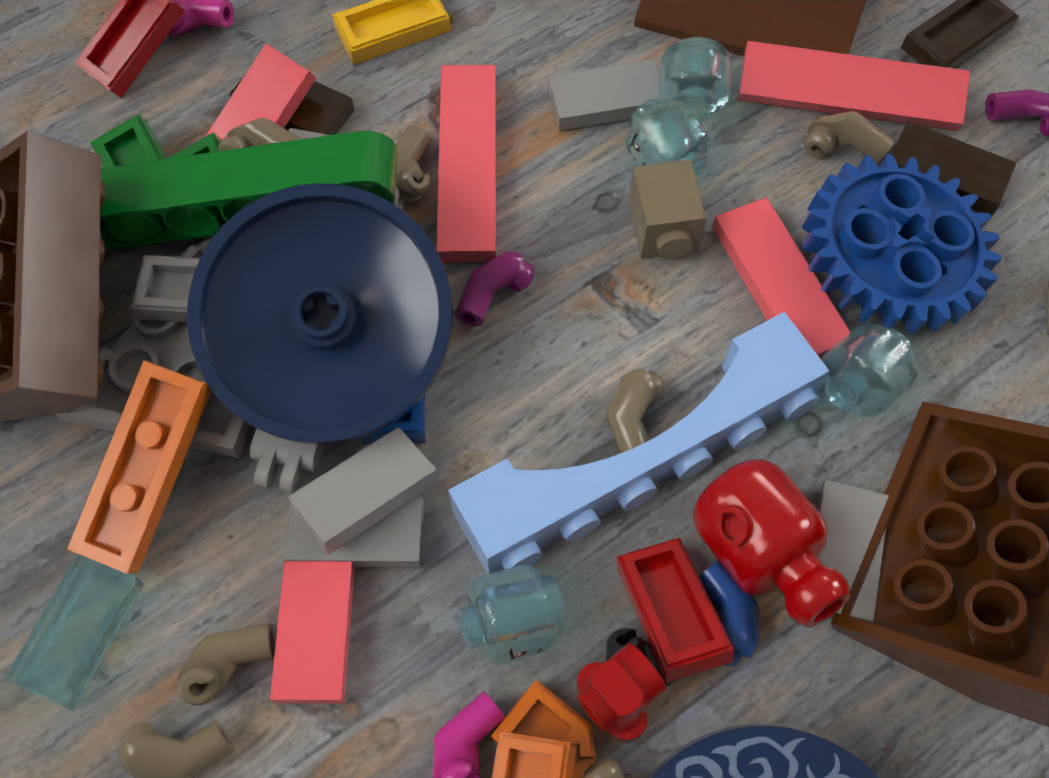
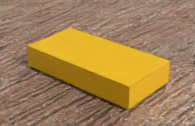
(388, 26)

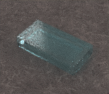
(74, 632)

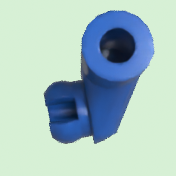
(737, 611)

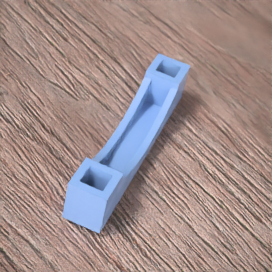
(519, 512)

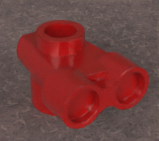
(619, 691)

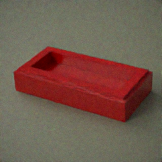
(128, 41)
(674, 610)

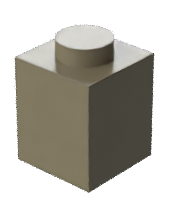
(666, 209)

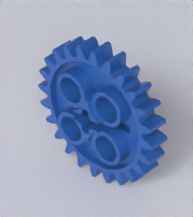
(900, 244)

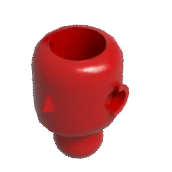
(770, 539)

